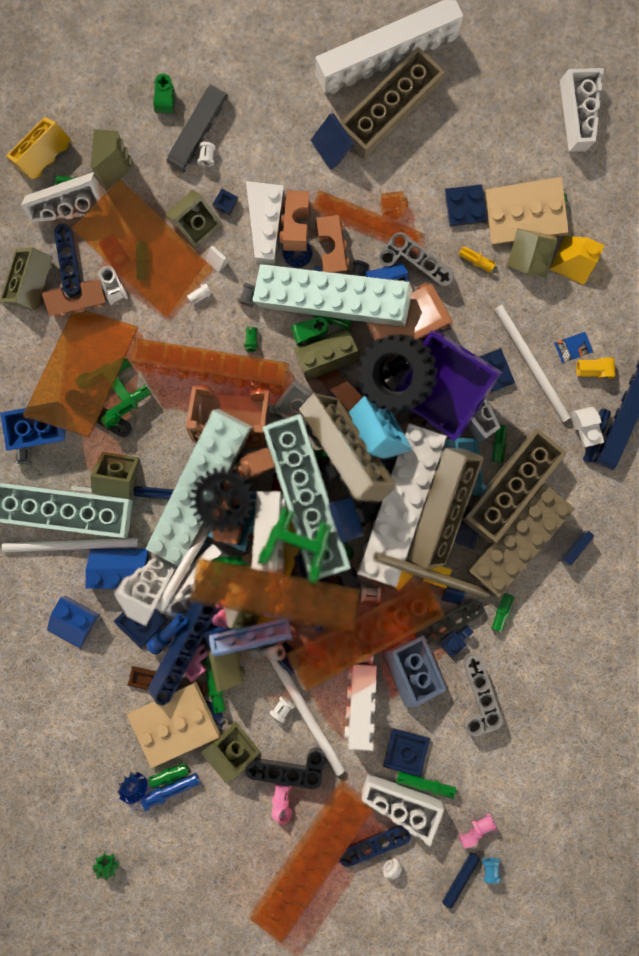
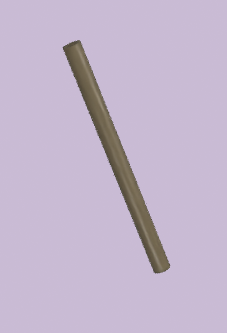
(430, 575)

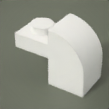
(587, 422)

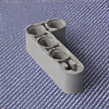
(419, 261)
(480, 692)

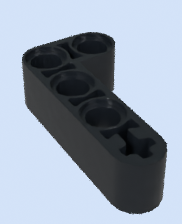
(284, 768)

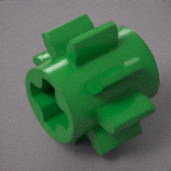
(108, 871)

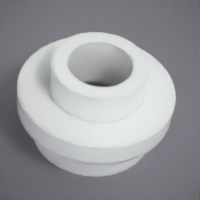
(392, 869)

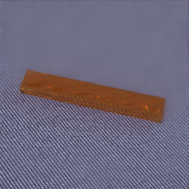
(363, 218)

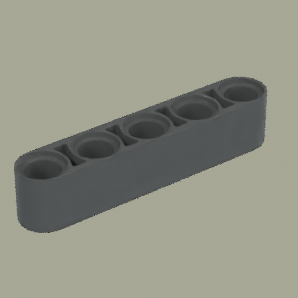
(196, 127)

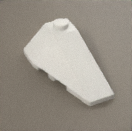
(144, 588)

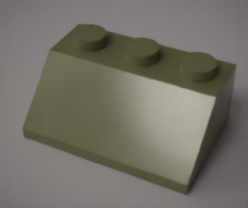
(109, 157)
(26, 278)
(326, 354)

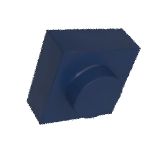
(225, 201)

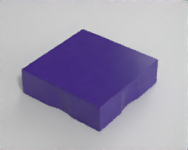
(460, 387)

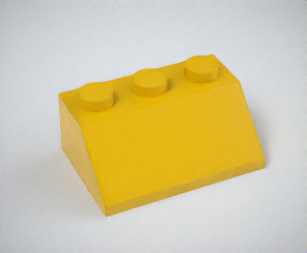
(39, 148)

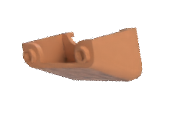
(424, 314)
(249, 409)

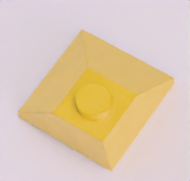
(577, 258)

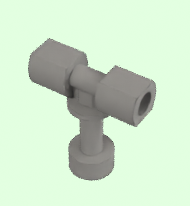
(273, 651)

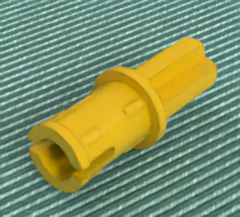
(477, 259)

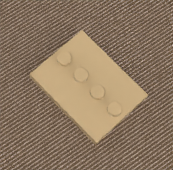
(527, 206)
(174, 727)

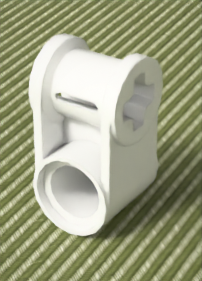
(113, 288)

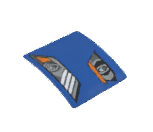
(573, 347)

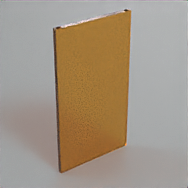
(142, 248)
(81, 372)

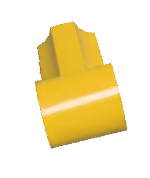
(596, 368)

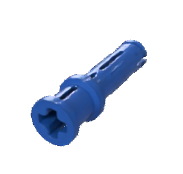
(163, 637)
(160, 794)

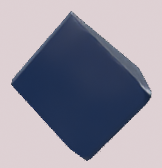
(452, 595)

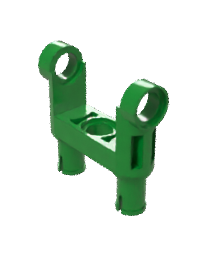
(129, 400)
(281, 533)

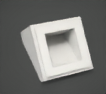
(216, 259)

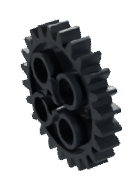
(206, 508)

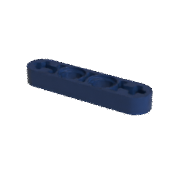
(70, 259)
(376, 849)

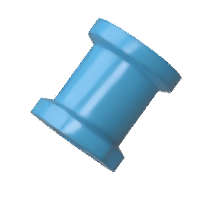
(491, 870)

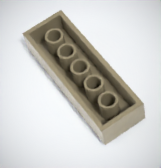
(392, 101)
(347, 451)
(513, 486)
(445, 507)
(523, 539)

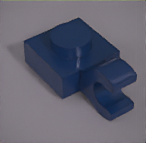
(454, 643)

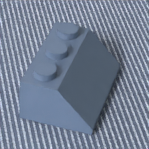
(414, 671)

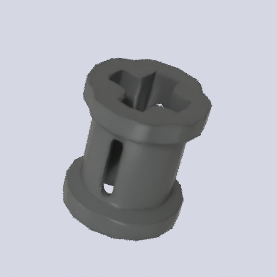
(247, 295)
(23, 456)

